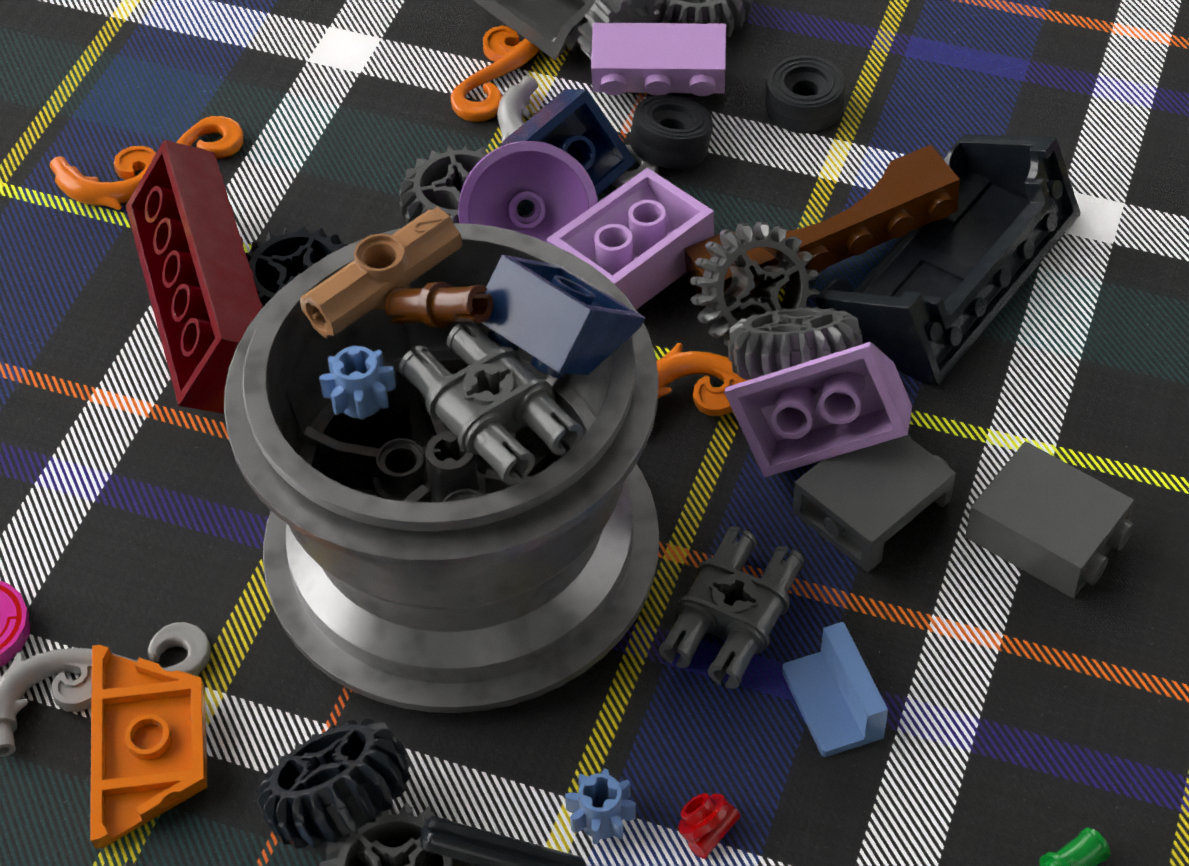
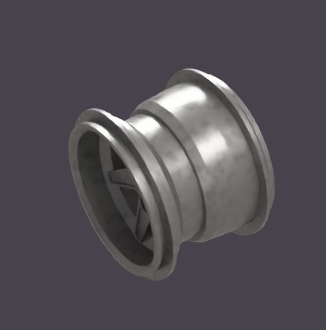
(415, 559)

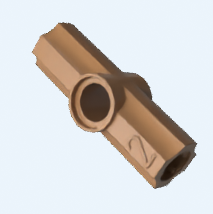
(378, 267)

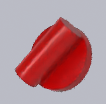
(706, 822)

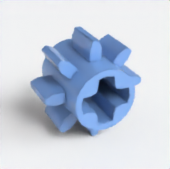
(357, 382)
(605, 820)

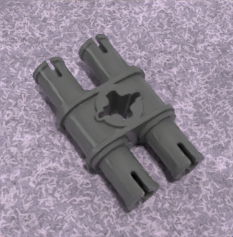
(490, 401)
(732, 607)

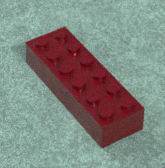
(193, 270)

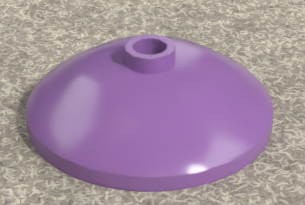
(526, 172)

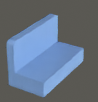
(837, 694)

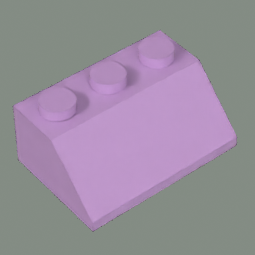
(658, 58)
(638, 235)
(821, 408)

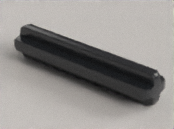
(487, 847)

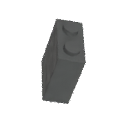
(1050, 520)

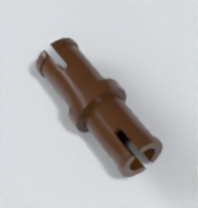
(439, 304)

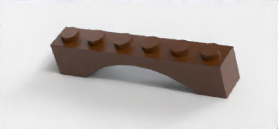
(908, 196)

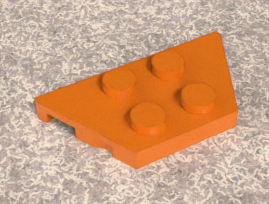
(143, 743)

